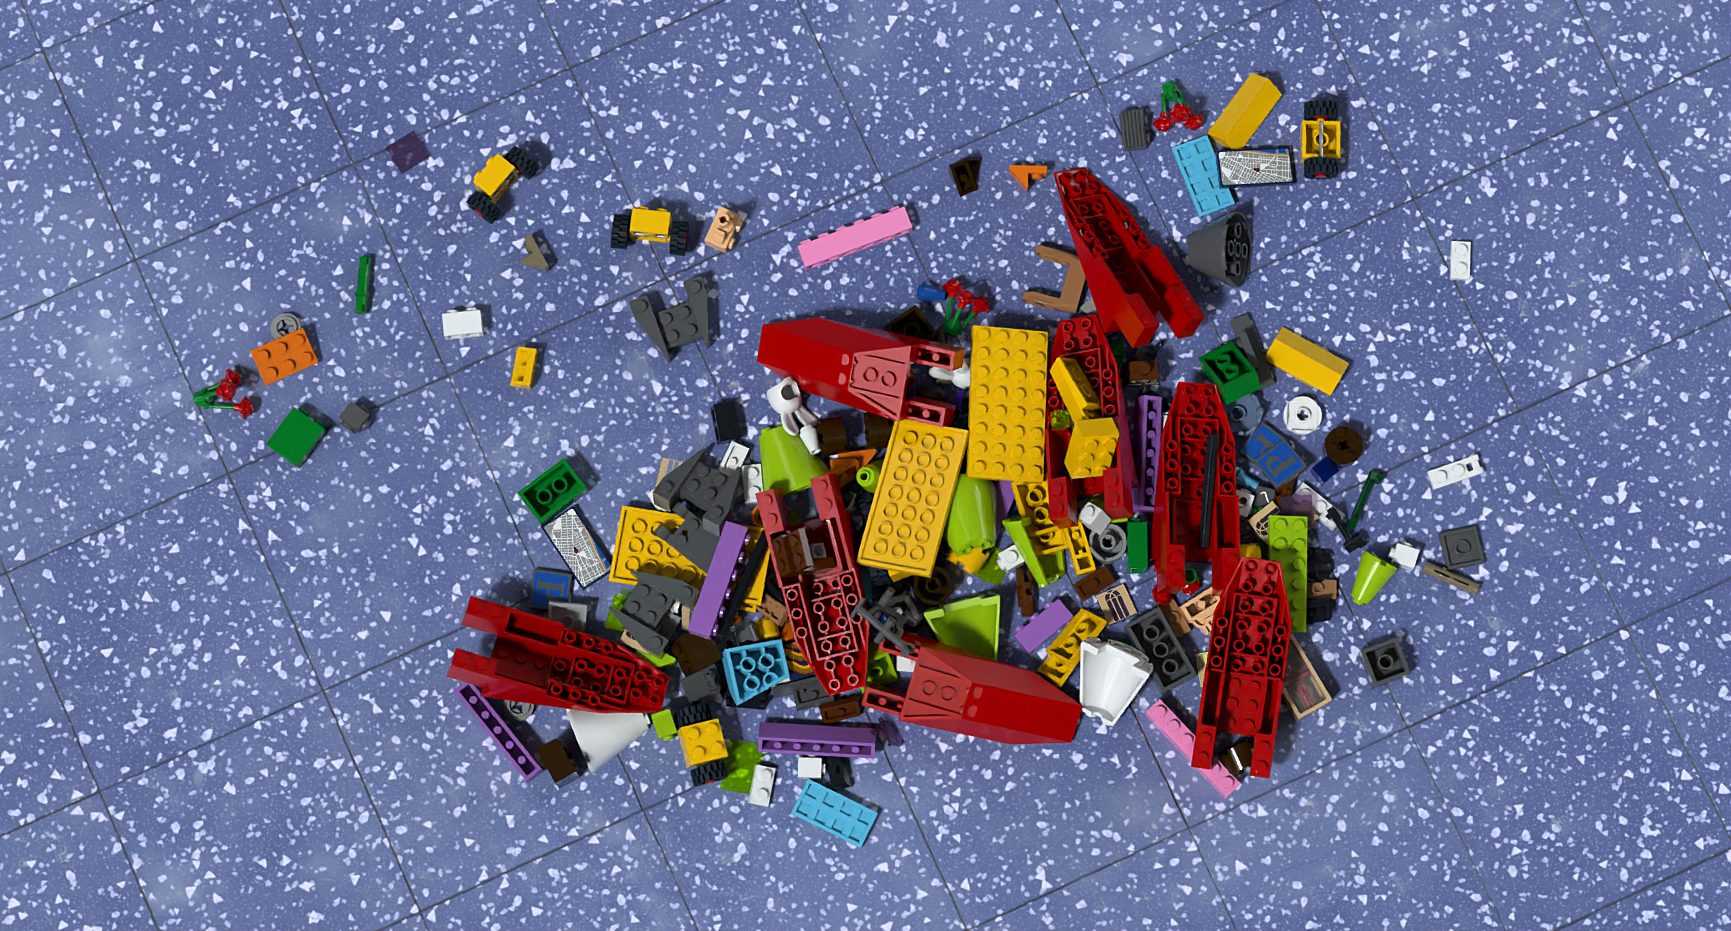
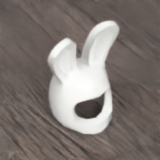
(959, 377)
(787, 400)

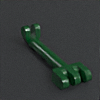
(1372, 477)

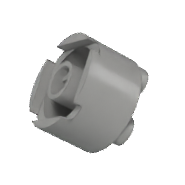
(1111, 554)

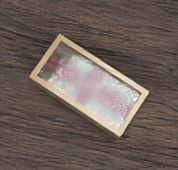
(1302, 687)

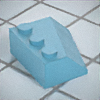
(754, 668)

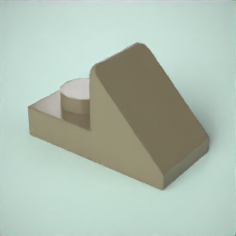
(536, 259)

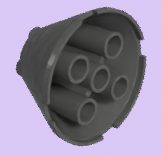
(1222, 249)

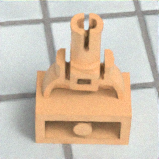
(723, 230)
(1200, 610)

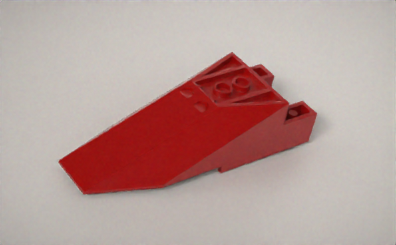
(1125, 274)
(1086, 342)
(858, 366)
(1179, 490)
(823, 603)
(1246, 664)
(555, 665)
(975, 696)

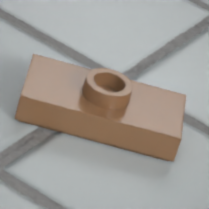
(1323, 589)
(773, 609)
(1175, 618)

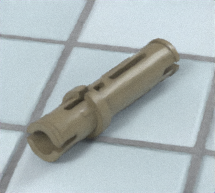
(1470, 586)

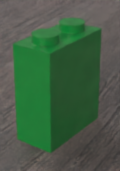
(297, 437)
(1136, 547)

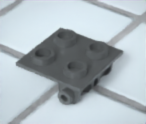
(704, 686)

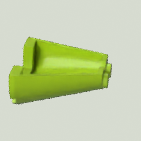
(787, 462)
(971, 516)
(1043, 569)
(968, 623)

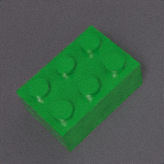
(1229, 372)
(552, 492)

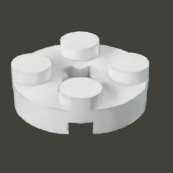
(1310, 409)

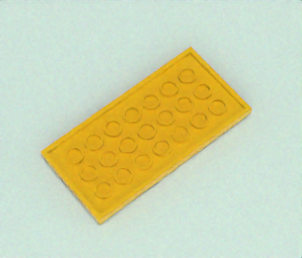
(1007, 404)
(913, 498)
(644, 551)

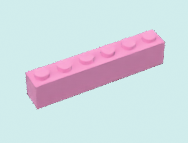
(854, 238)
(1184, 741)

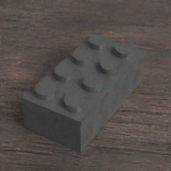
(1157, 641)

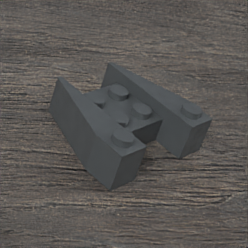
(678, 324)
(701, 487)
(649, 605)

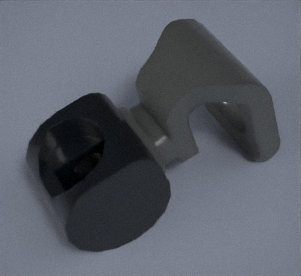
(735, 640)

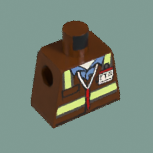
(1141, 373)

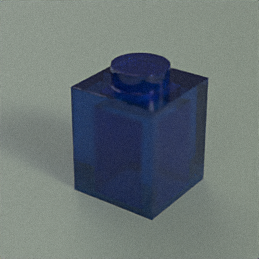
(1324, 471)

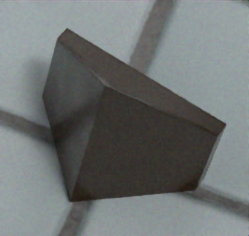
(965, 174)

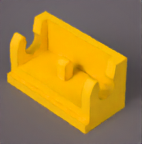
(524, 367)

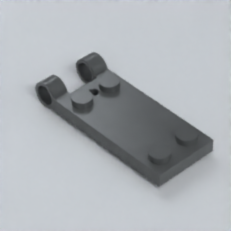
(698, 544)

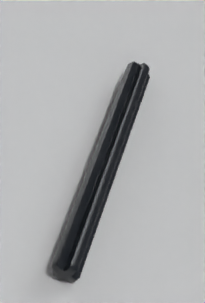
(1208, 491)
(743, 584)

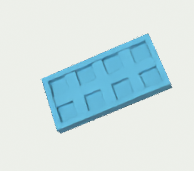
(1199, 171)
(834, 813)

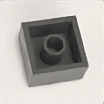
(1384, 663)

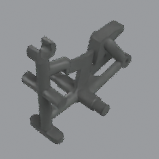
(886, 605)

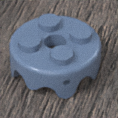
(1251, 417)

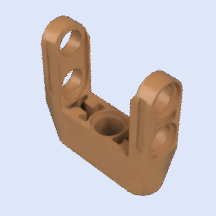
(1072, 286)

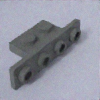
(1251, 350)
(806, 692)

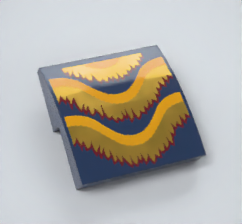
(796, 663)

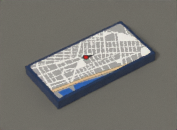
(1254, 167)
(577, 548)

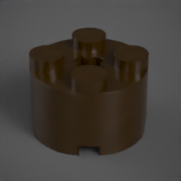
(877, 431)
(833, 435)
(1353, 444)
(938, 595)
(1237, 756)

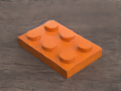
(284, 356)

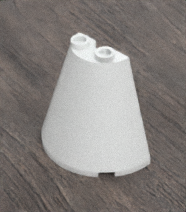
(1110, 677)
(605, 734)

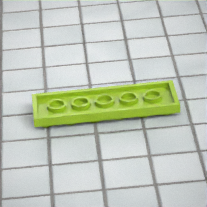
(1289, 546)

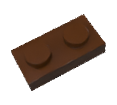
(1094, 583)
(839, 710)

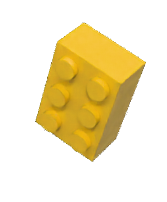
(1091, 447)

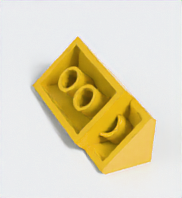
(1245, 112)
(1306, 361)
(1075, 390)
(1043, 533)
(1066, 648)

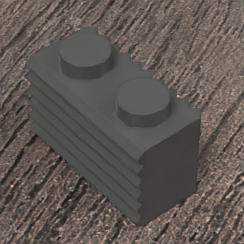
(1133, 130)

